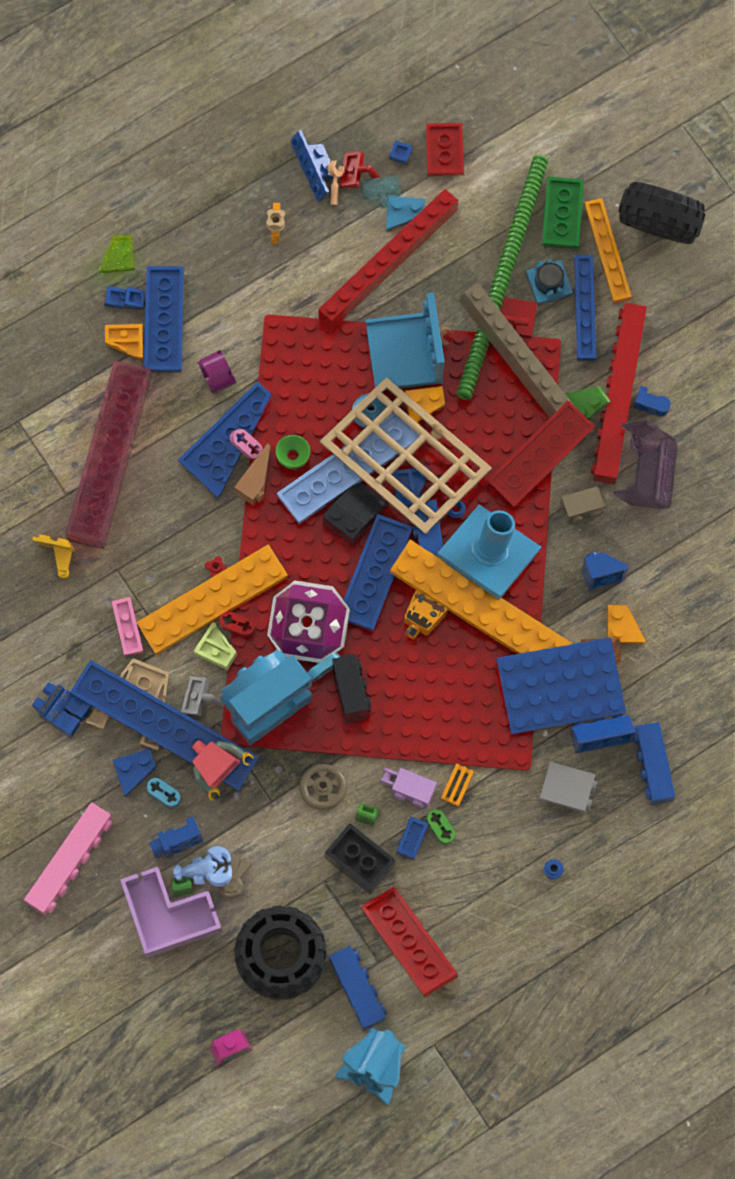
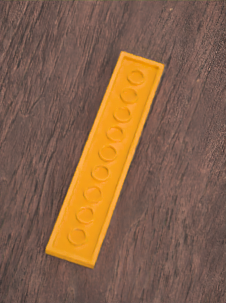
(473, 604)

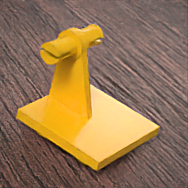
(63, 552)

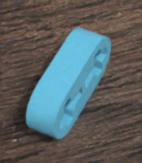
(322, 668)
(167, 789)

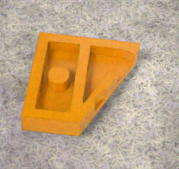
(126, 339)
(429, 399)
(622, 625)

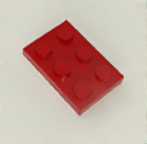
(444, 149)

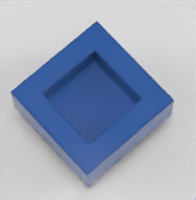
(400, 152)

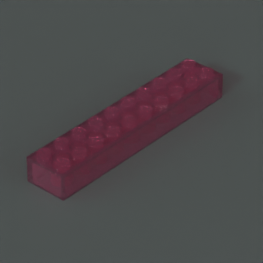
(108, 455)

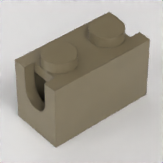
(582, 505)

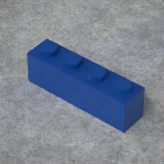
(432, 540)
(654, 764)
(357, 988)

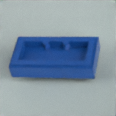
(412, 838)

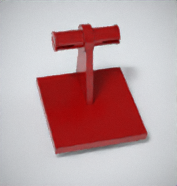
(520, 315)

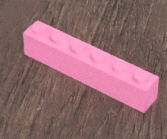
(68, 859)

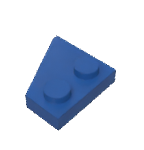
(412, 480)
(133, 769)

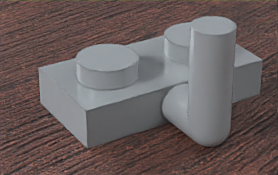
(196, 696)

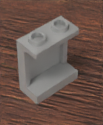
(568, 787)

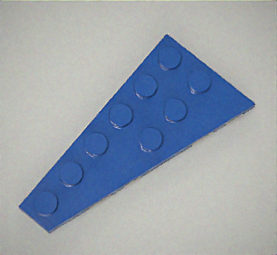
(213, 455)

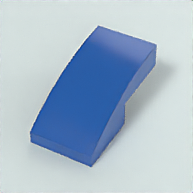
(126, 299)

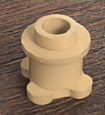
(275, 216)

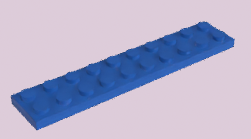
(151, 717)

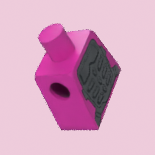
(230, 1046)

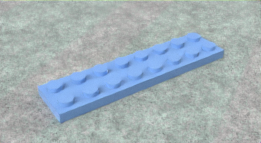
(334, 478)

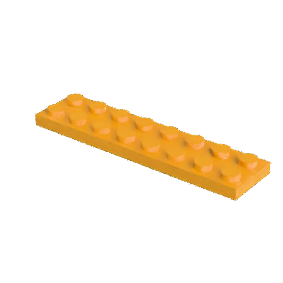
(211, 599)

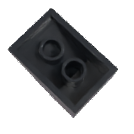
(354, 512)

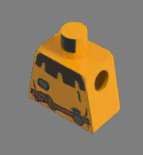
(423, 615)

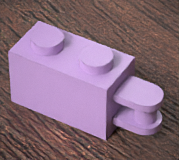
(410, 787)

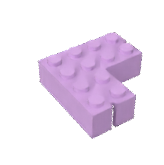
(166, 924)

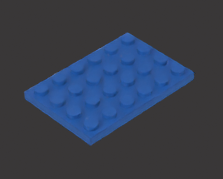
(561, 685)

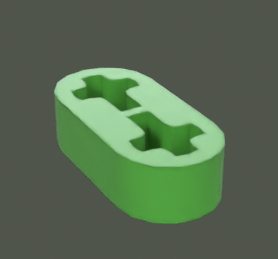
(437, 829)

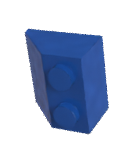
(602, 570)

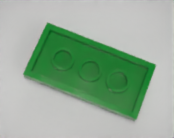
(562, 212)

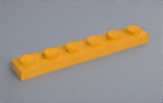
(607, 250)

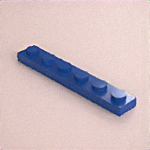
(585, 308)

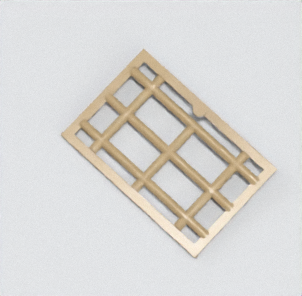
(406, 455)

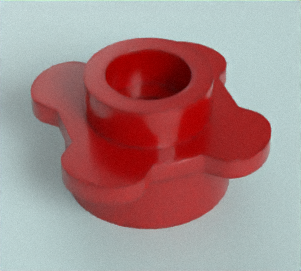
(216, 562)

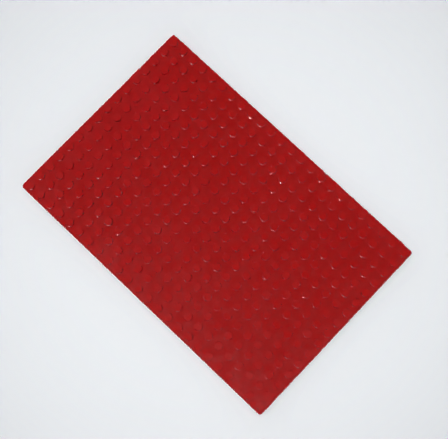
(427, 694)

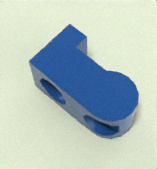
(652, 404)

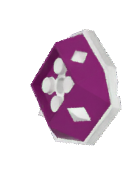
(328, 625)

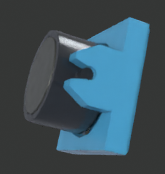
(549, 280)

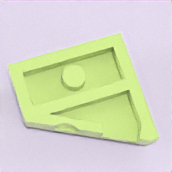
(215, 648)

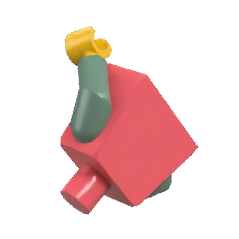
(215, 763)

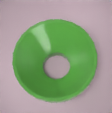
(292, 443)

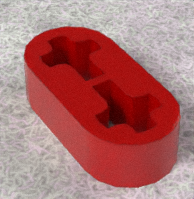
(235, 628)

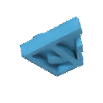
(402, 210)

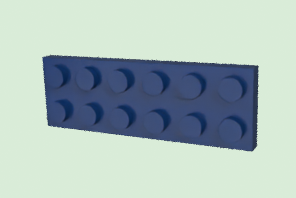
(164, 318)
(372, 576)

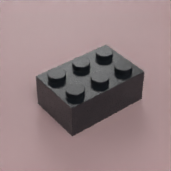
(351, 688)
(360, 858)

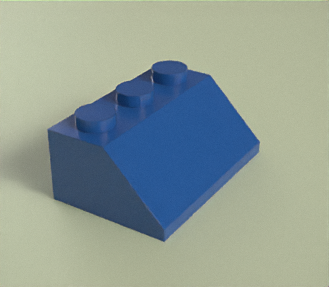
(602, 733)

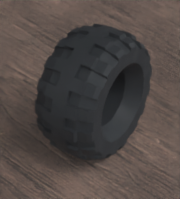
(661, 212)
(286, 982)

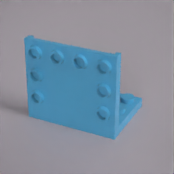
(407, 347)

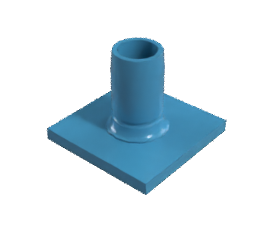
(489, 550)

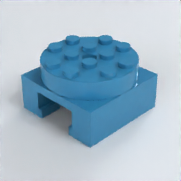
(266, 694)

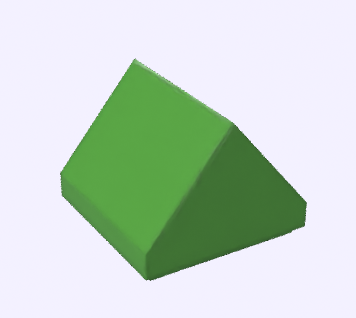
(366, 814)
(181, 887)

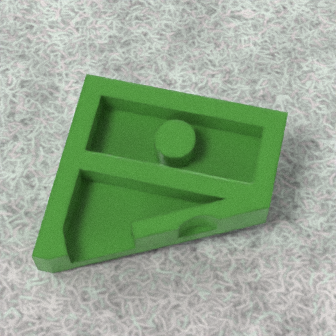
(589, 401)

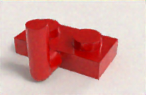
(353, 168)

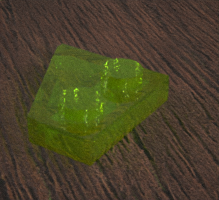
(119, 255)

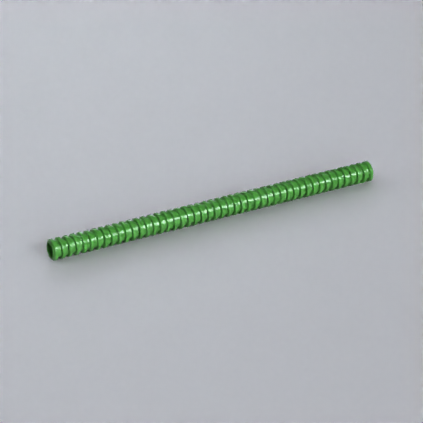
(504, 271)

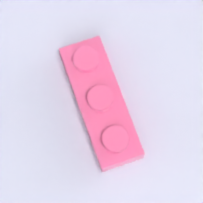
(127, 627)

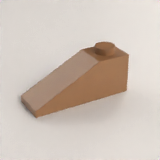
(253, 482)

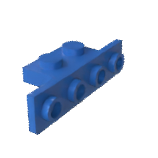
(314, 164)

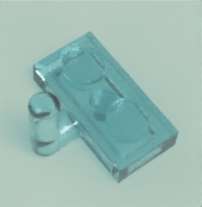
(381, 188)

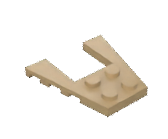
(146, 678)

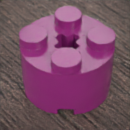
(216, 372)

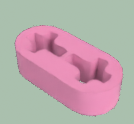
(249, 441)

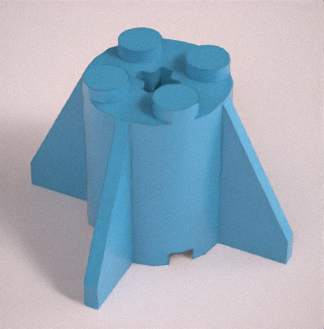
(374, 1063)

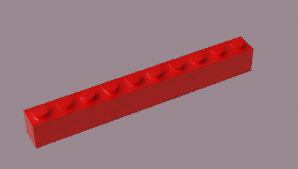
(388, 259)
(620, 392)

